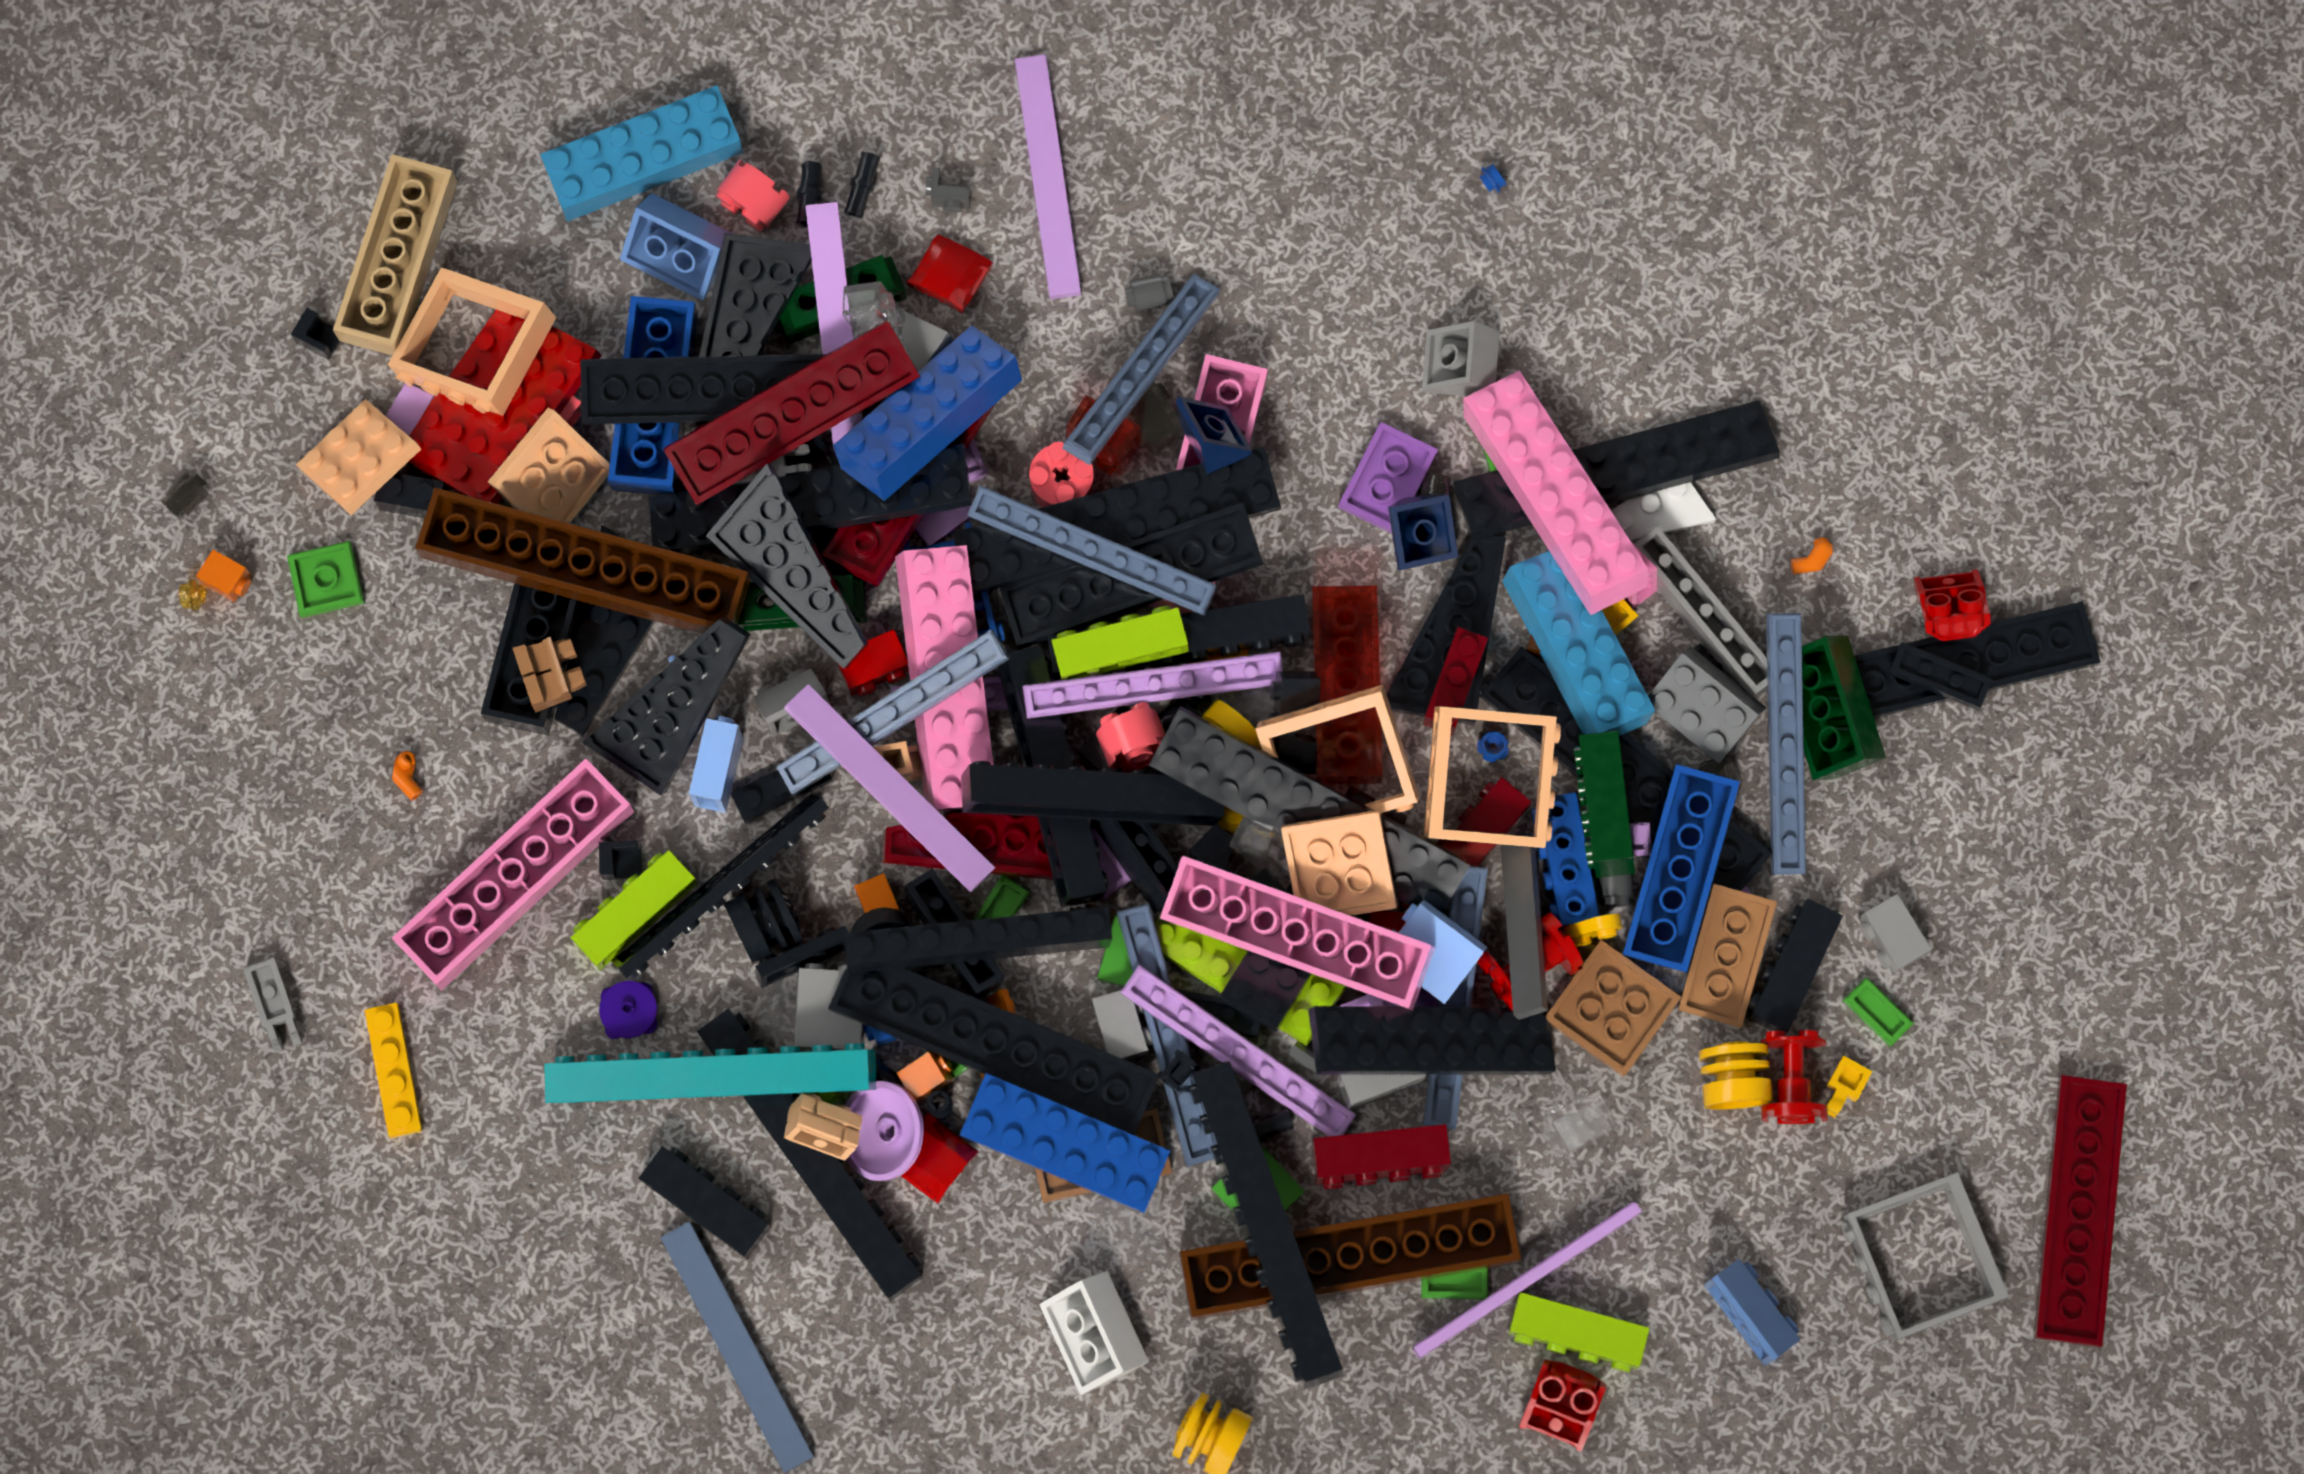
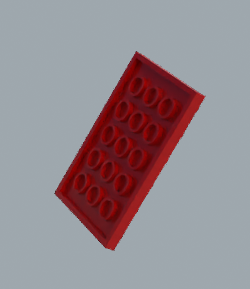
(470, 446)

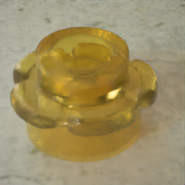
(191, 595)

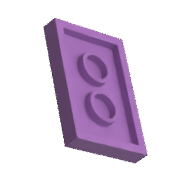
(1387, 473)

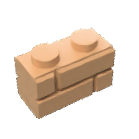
(823, 1126)

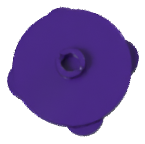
(628, 1010)

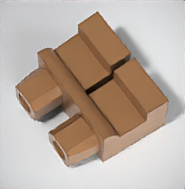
(544, 674)

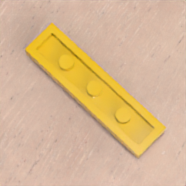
(393, 1070)

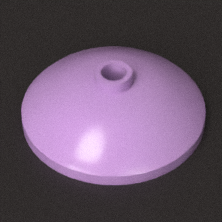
(879, 1152)

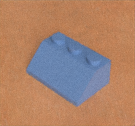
(674, 246)
(1753, 1311)

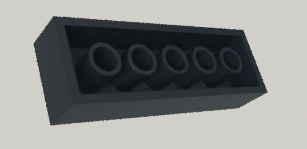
(528, 621)

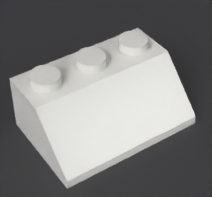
(1094, 1332)

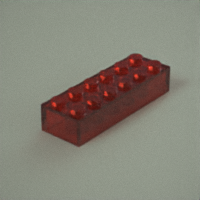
(1347, 662)

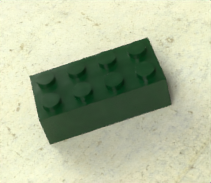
(1836, 711)
(1606, 800)

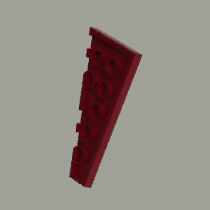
(1006, 841)

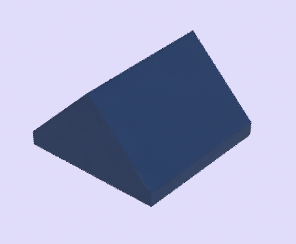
(1212, 433)
(1422, 530)

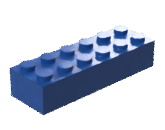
(928, 413)
(637, 456)
(1681, 868)
(1064, 1143)

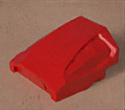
(950, 273)
(1953, 605)
(939, 1160)
(1559, 1411)

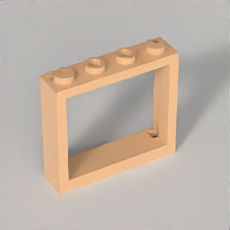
(515, 364)
(1344, 706)
(1438, 776)

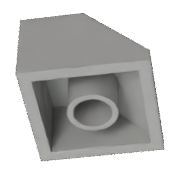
(1460, 358)
(773, 698)

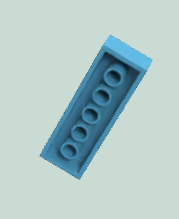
(642, 153)
(1578, 649)

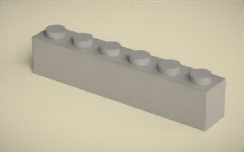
(1705, 614)

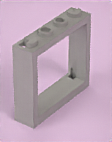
(1972, 1235)

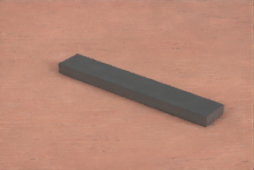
(1524, 930)

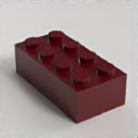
(1381, 1155)

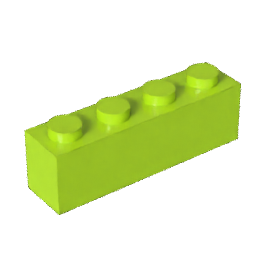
(1120, 644)
(633, 910)
(1578, 1331)

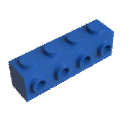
(1567, 864)

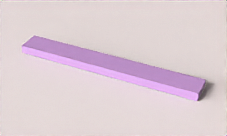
(1047, 177)
(829, 284)
(1151, 685)
(889, 788)
(1245, 1057)
(1526, 1280)

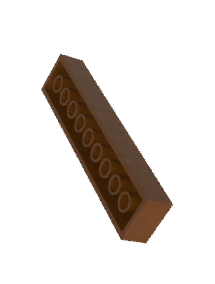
(580, 563)
(1361, 1255)

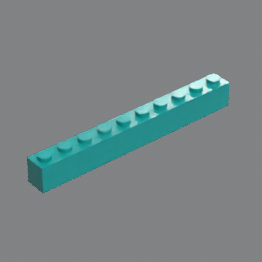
(710, 1075)

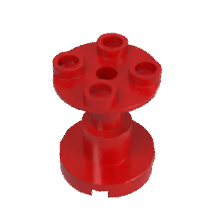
(1556, 948)
(1794, 1090)

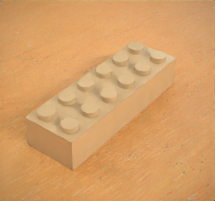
(395, 254)

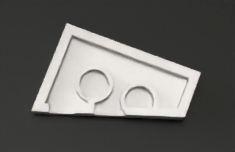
(1668, 508)

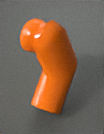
(1816, 560)
(403, 775)

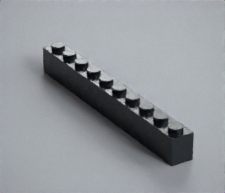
(824, 1175)
(1267, 1226)

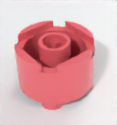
(752, 194)
(1055, 462)
(1131, 737)

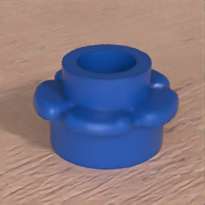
(1492, 178)
(1496, 738)

